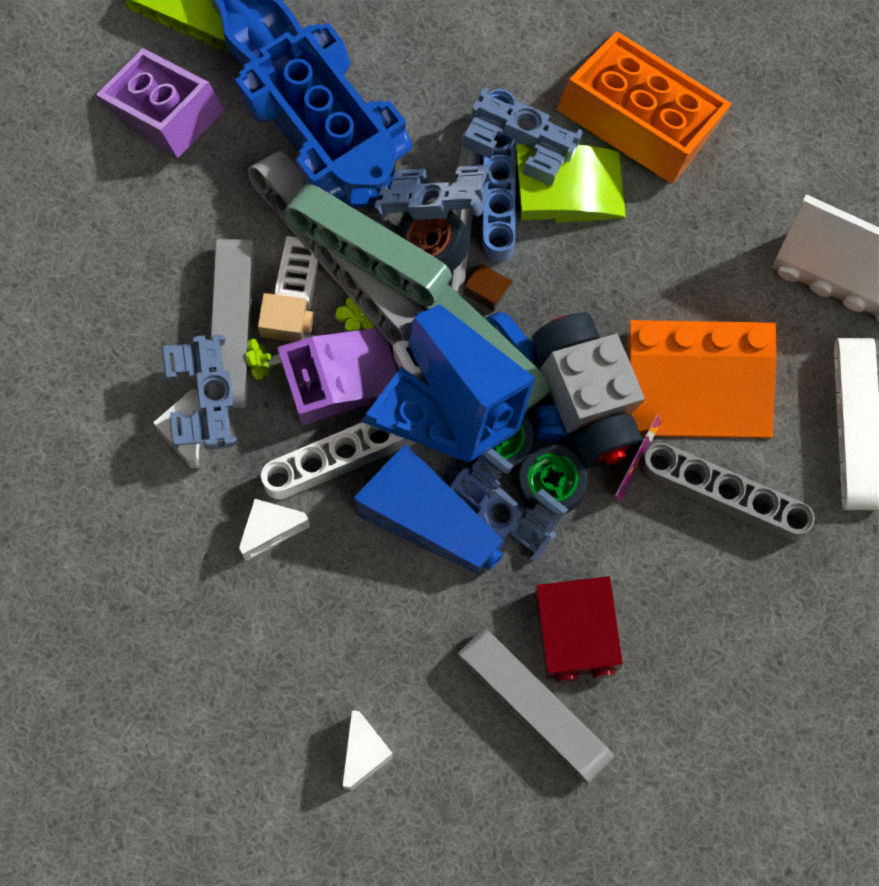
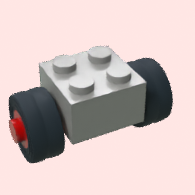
(591, 387)

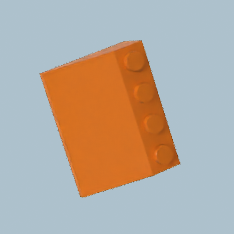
(642, 106)
(704, 377)

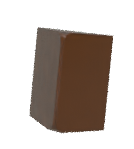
(487, 287)

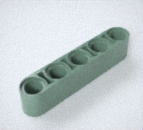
(367, 245)
(465, 312)

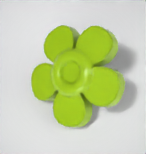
(353, 317)
(257, 359)

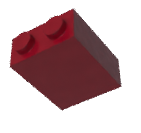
(578, 629)

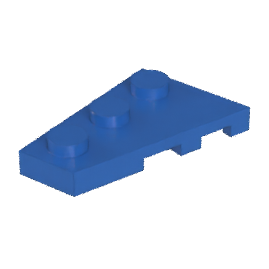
(413, 413)

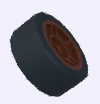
(450, 234)

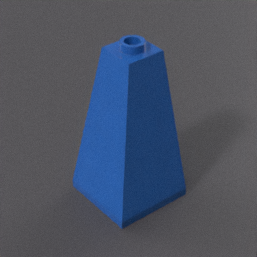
(471, 380)
(424, 510)

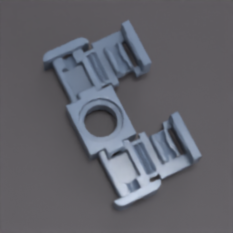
(497, 114)
(414, 187)
(214, 420)
(479, 490)

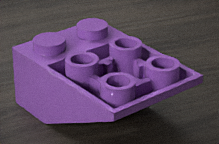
(336, 372)

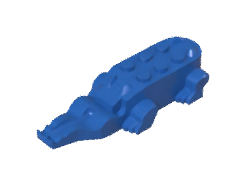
(302, 86)

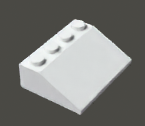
(832, 255)

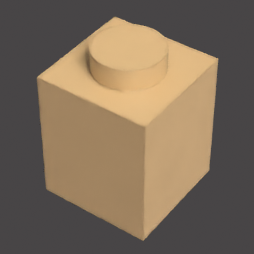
(284, 318)

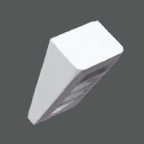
(285, 267)

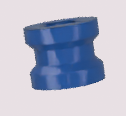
(550, 425)

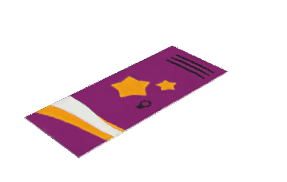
(637, 460)

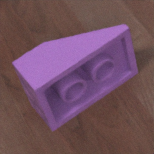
(162, 101)

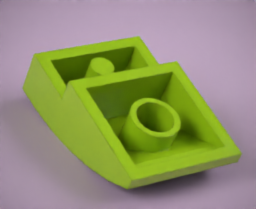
(582, 191)

